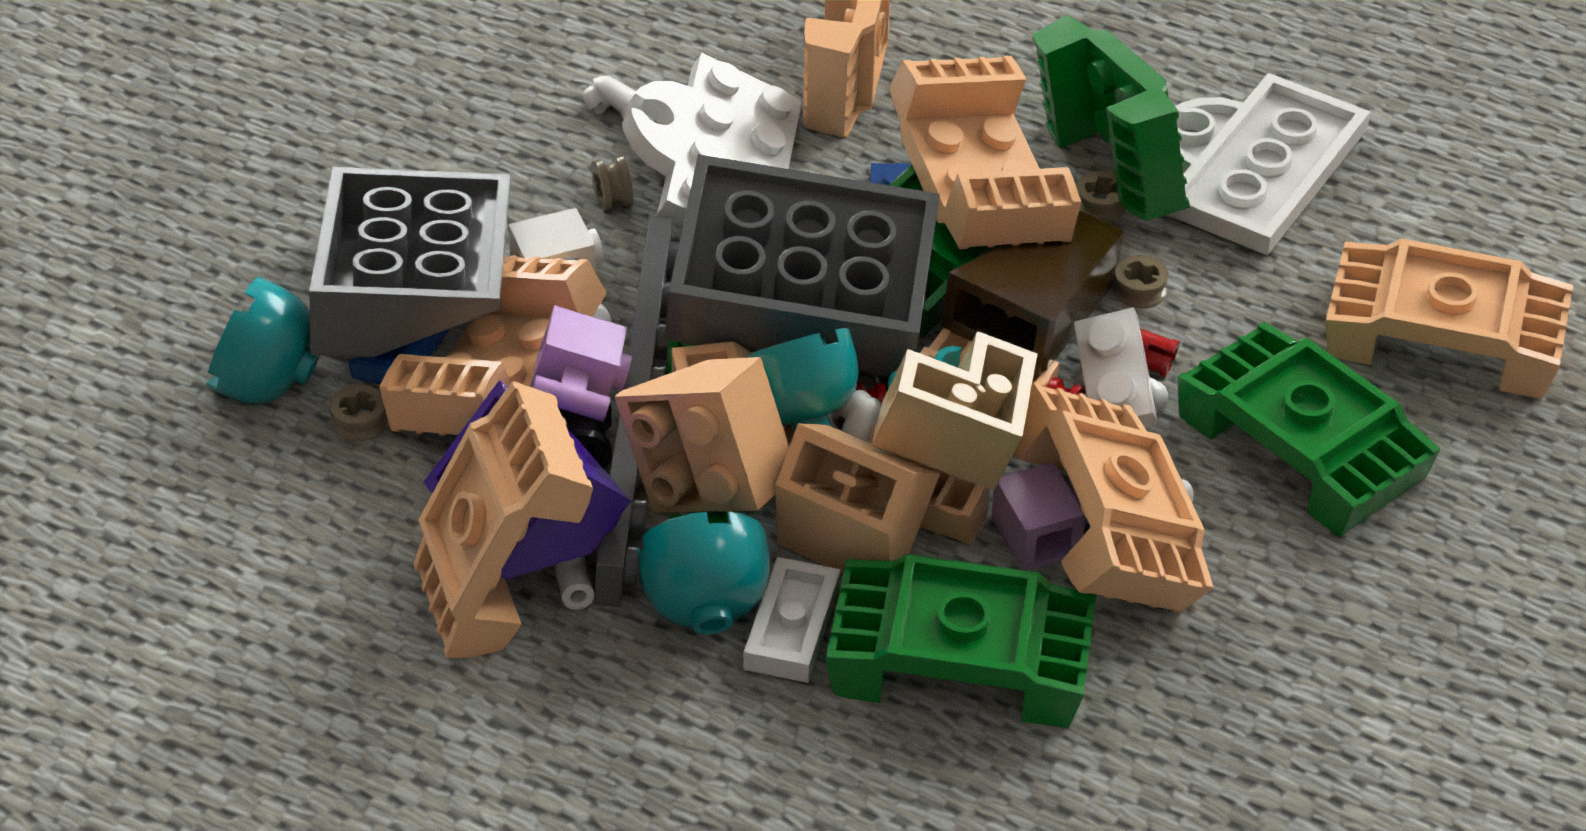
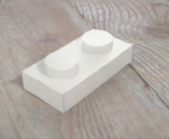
(1116, 362)
(792, 620)

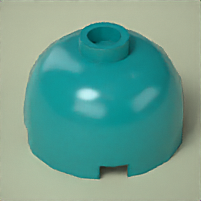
(264, 347)
(811, 377)
(704, 571)

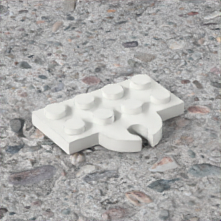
(715, 116)
(1261, 158)

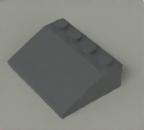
(798, 256)
(405, 257)

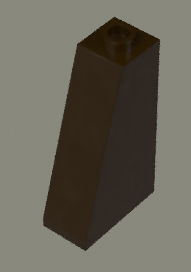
(1034, 289)

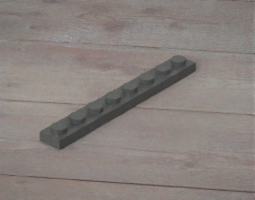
(616, 559)

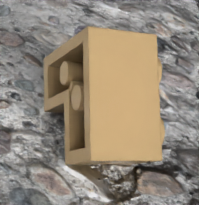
(961, 416)

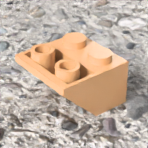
(706, 436)
(848, 498)

